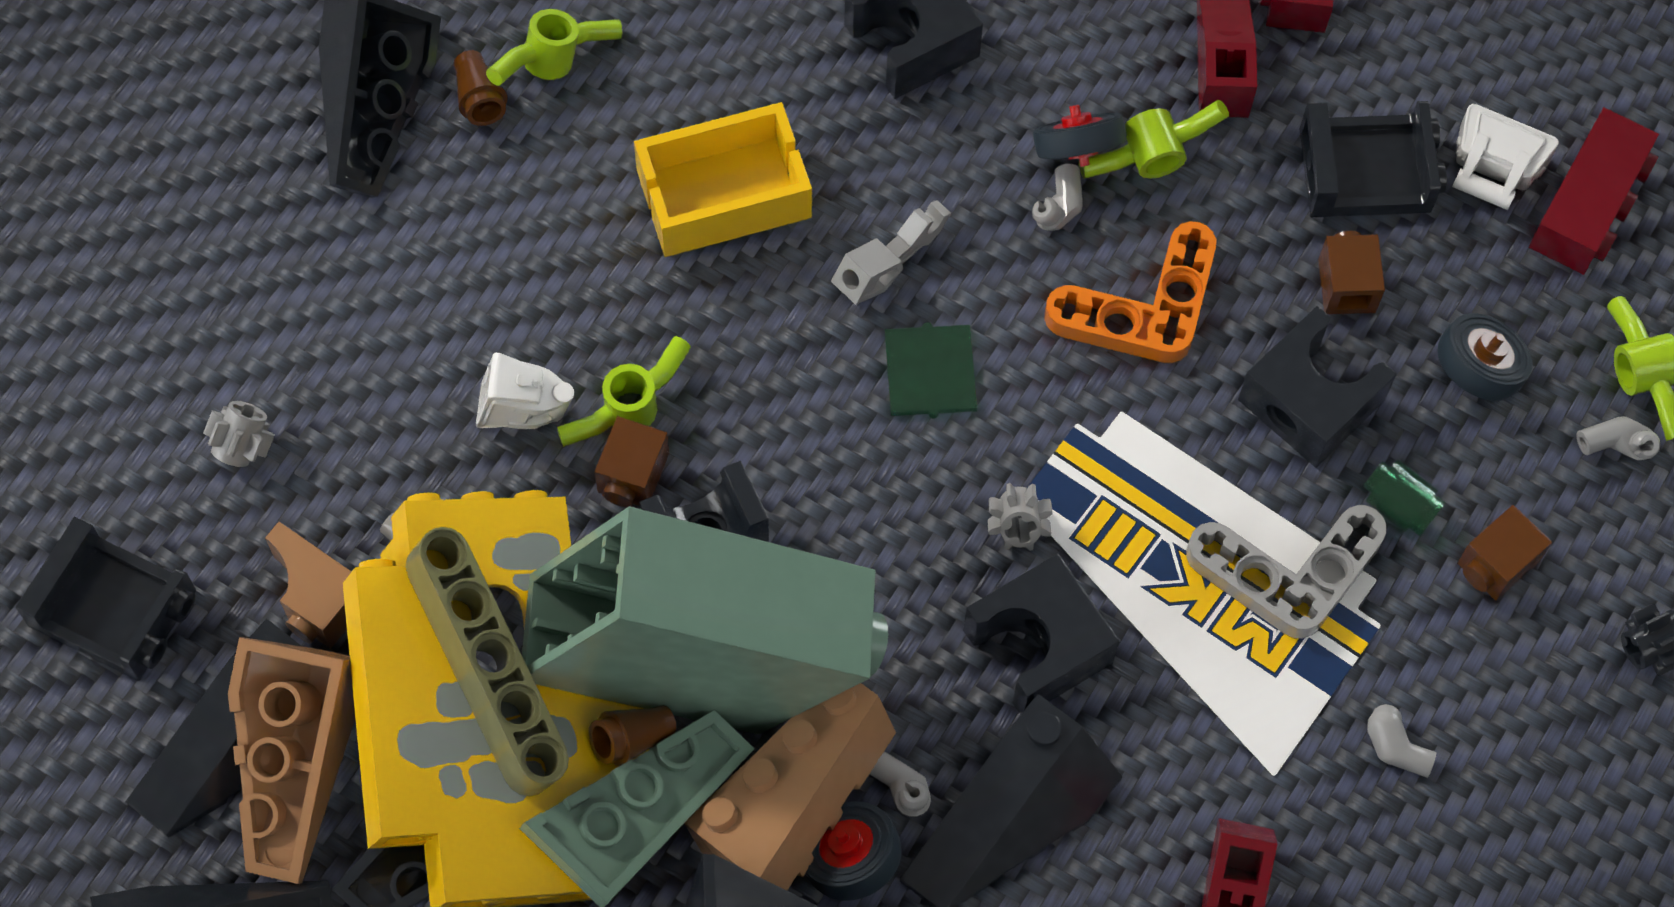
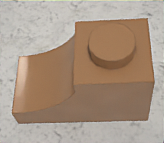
(314, 588)

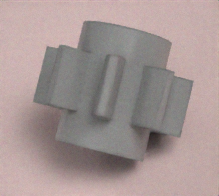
(238, 434)
(1023, 503)

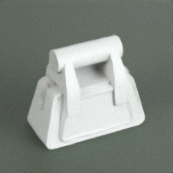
(1502, 152)
(520, 395)

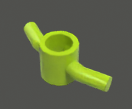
(551, 45)
(1156, 142)
(1645, 362)
(623, 380)

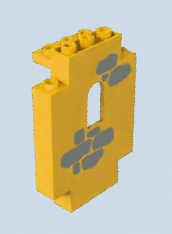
(418, 741)

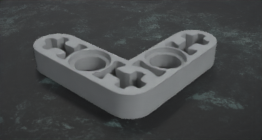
(1301, 587)

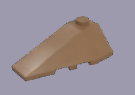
(291, 739)

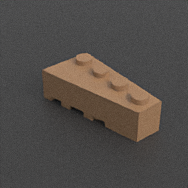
(794, 787)

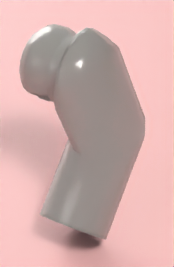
(1065, 204)
(1621, 435)
(906, 785)

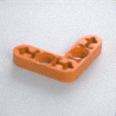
(1147, 319)

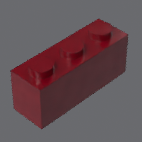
(1596, 192)

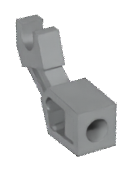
(874, 266)

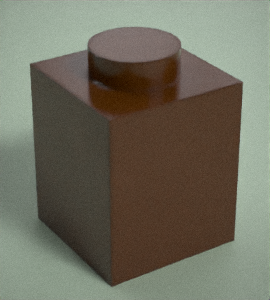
(1351, 273)
(631, 462)
(1503, 553)

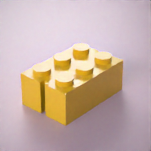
(723, 179)

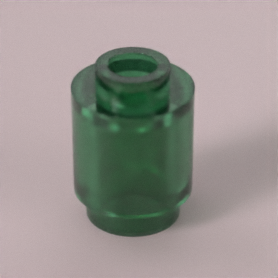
(1403, 497)

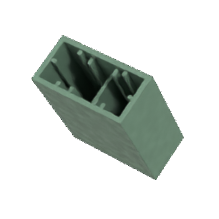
(700, 622)

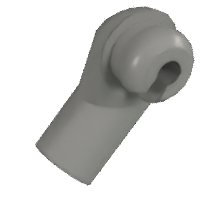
(1393, 745)

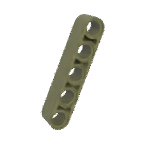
(489, 634)

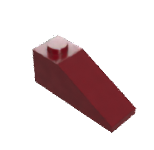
(1240, 865)

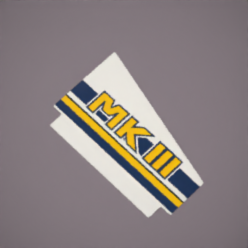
(1126, 520)

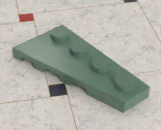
(627, 816)

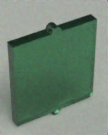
(930, 370)

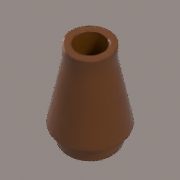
(477, 96)
(628, 733)

